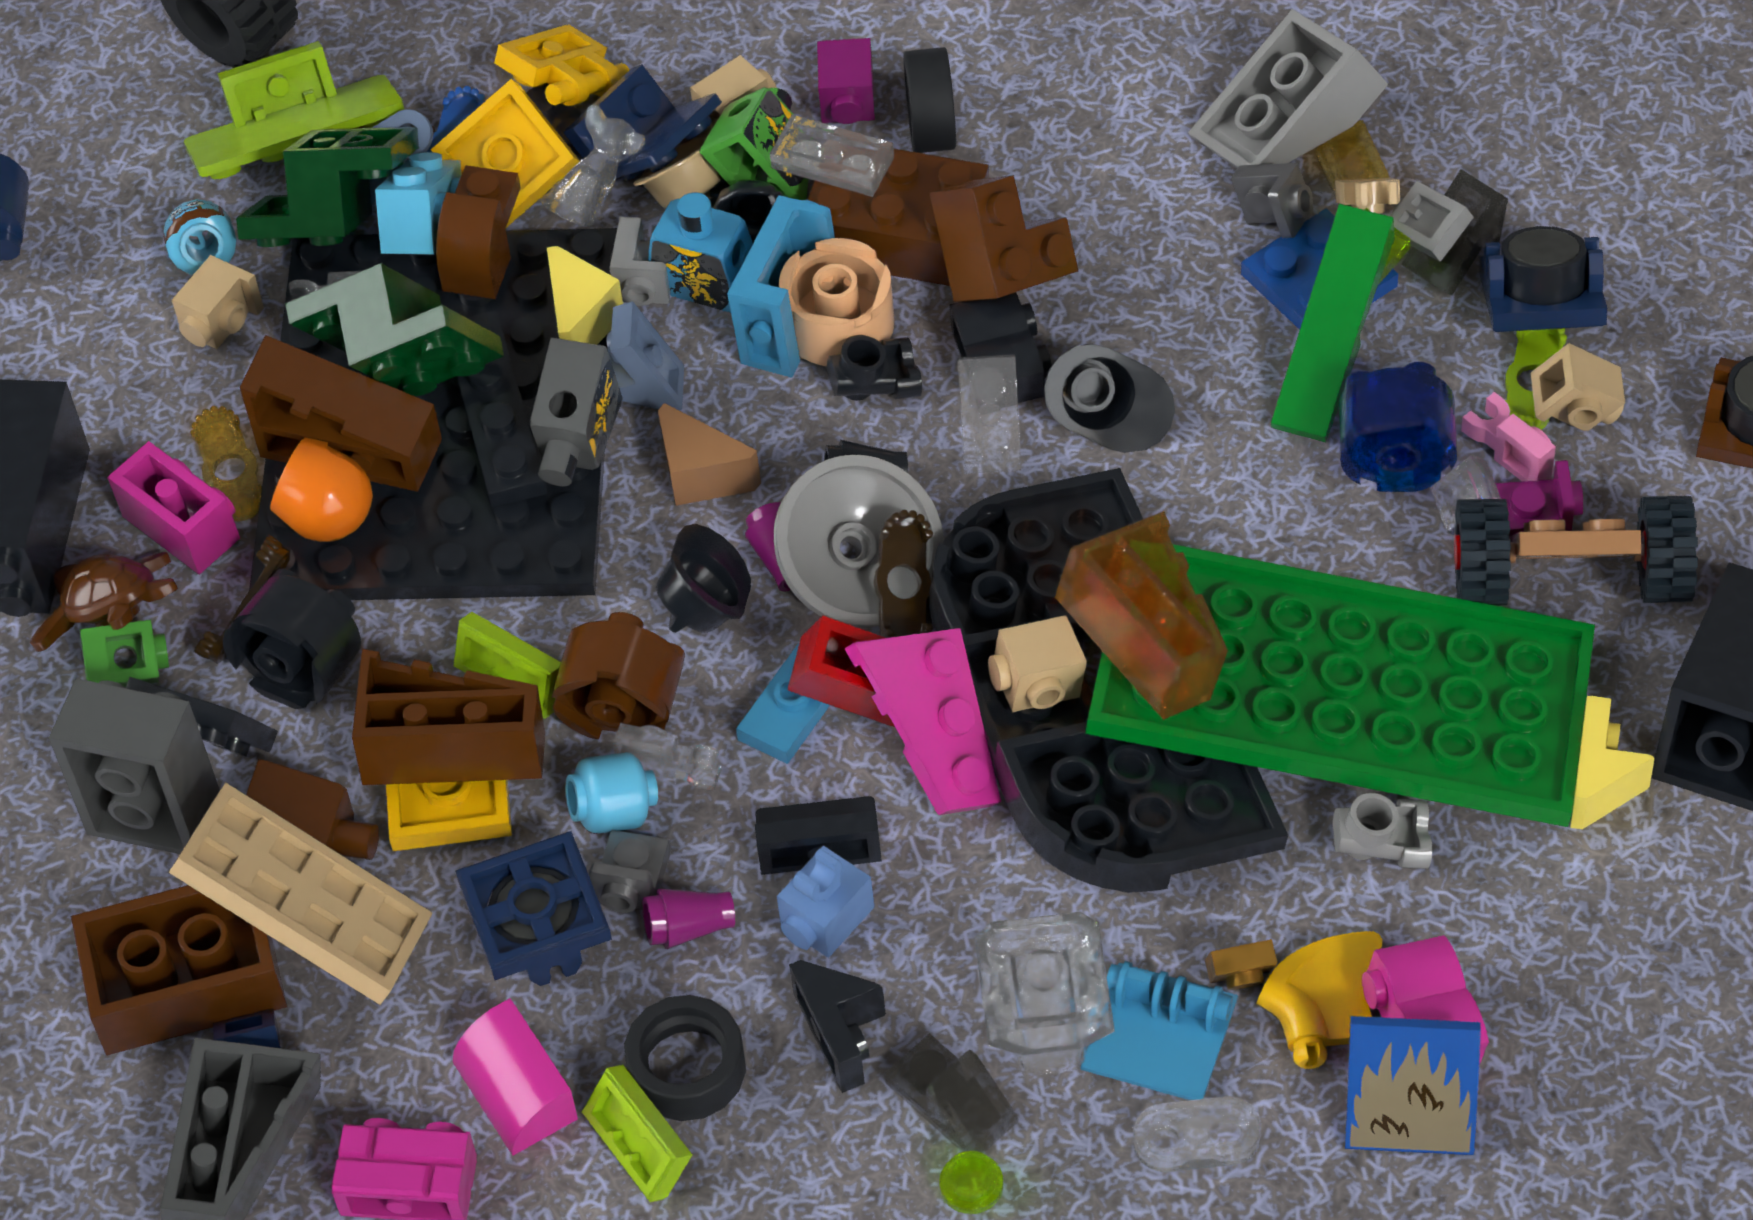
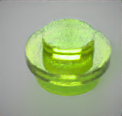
(971, 1182)

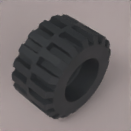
(233, 29)

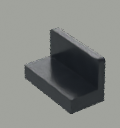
(794, 833)

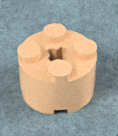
(837, 295)

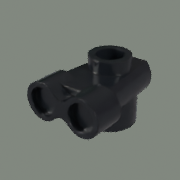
(874, 369)

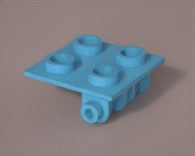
(1163, 1032)

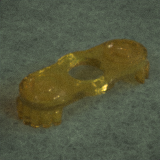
(220, 440)

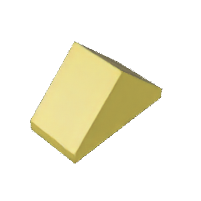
(582, 297)

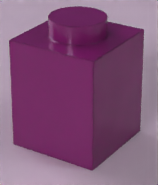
(846, 80)

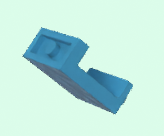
(756, 303)

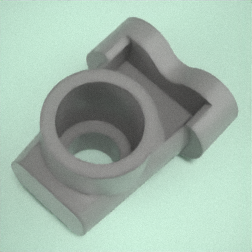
(1384, 830)

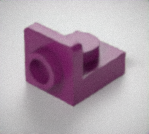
(1543, 499)

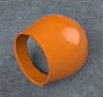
(322, 492)

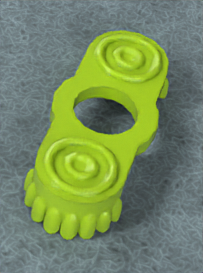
(1532, 350)

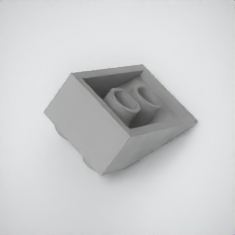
(1289, 97)

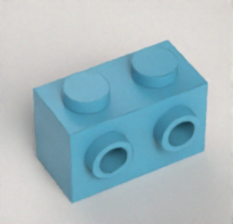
(412, 203)

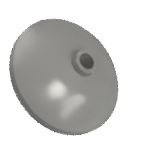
(847, 503)

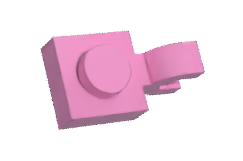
(1516, 445)

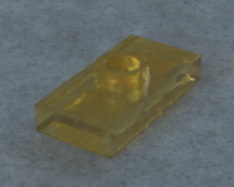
(1350, 156)

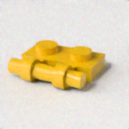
(563, 59)

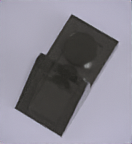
(1488, 210)
(952, 1094)

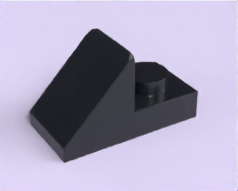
(834, 1010)

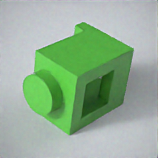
(103, 642)

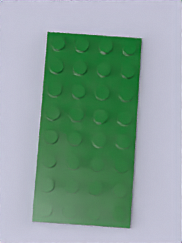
(1376, 690)

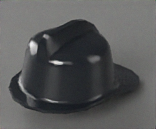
(1109, 398)
(703, 581)

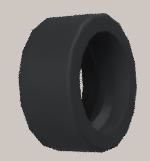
(929, 100)
(683, 1015)

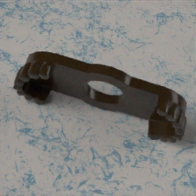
(903, 545)
(274, 557)

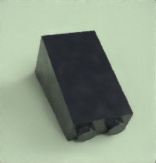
(39, 489)
(1710, 705)

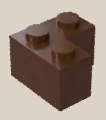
(991, 246)

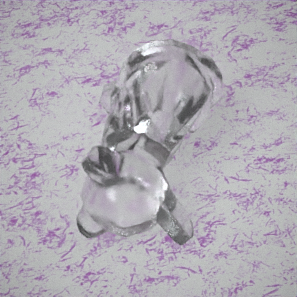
(590, 181)

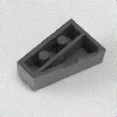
(234, 1126)

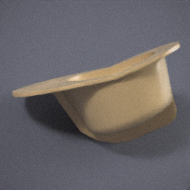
(684, 174)

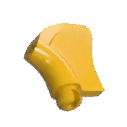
(1319, 992)

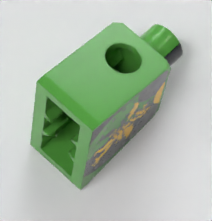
(744, 138)

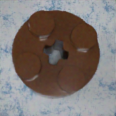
(616, 676)

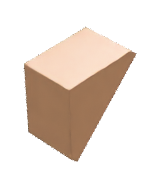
(704, 460)

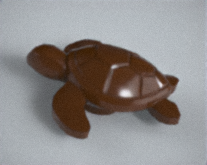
(103, 593)

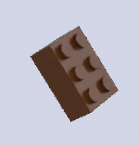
(900, 214)
(171, 967)

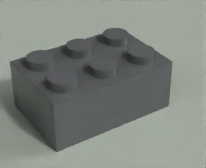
(133, 764)

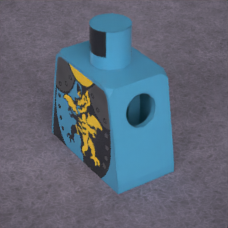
(700, 249)

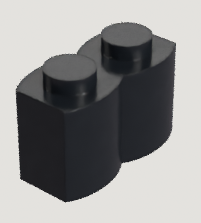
(1003, 328)

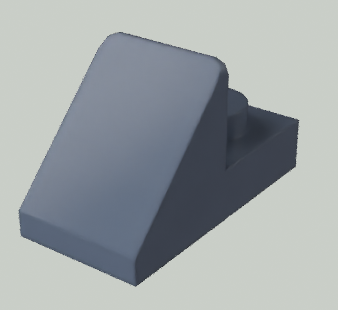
(643, 361)

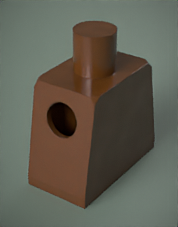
(315, 807)

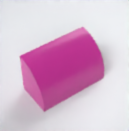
(513, 1078)

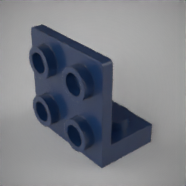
(650, 113)

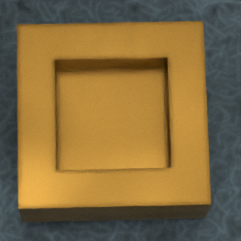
(1242, 964)

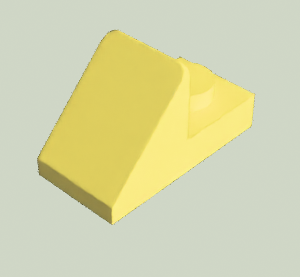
(1604, 773)

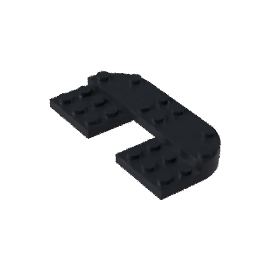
(1083, 801)

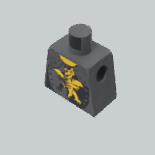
(574, 409)

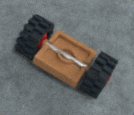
(1660, 546)

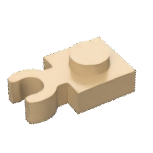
(1368, 193)

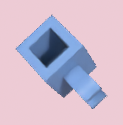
(824, 902)

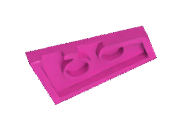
(934, 706)

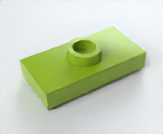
(495, 652)
(636, 1133)

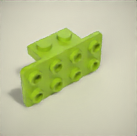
(279, 103)

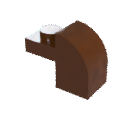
(472, 232)

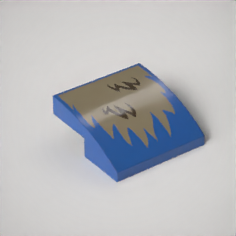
(1412, 1085)

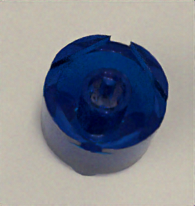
(1397, 427)

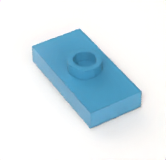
(779, 717)

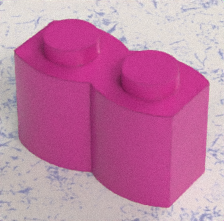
(1421, 983)

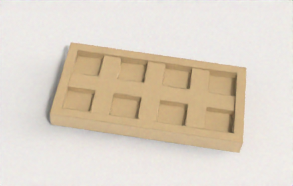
(301, 893)

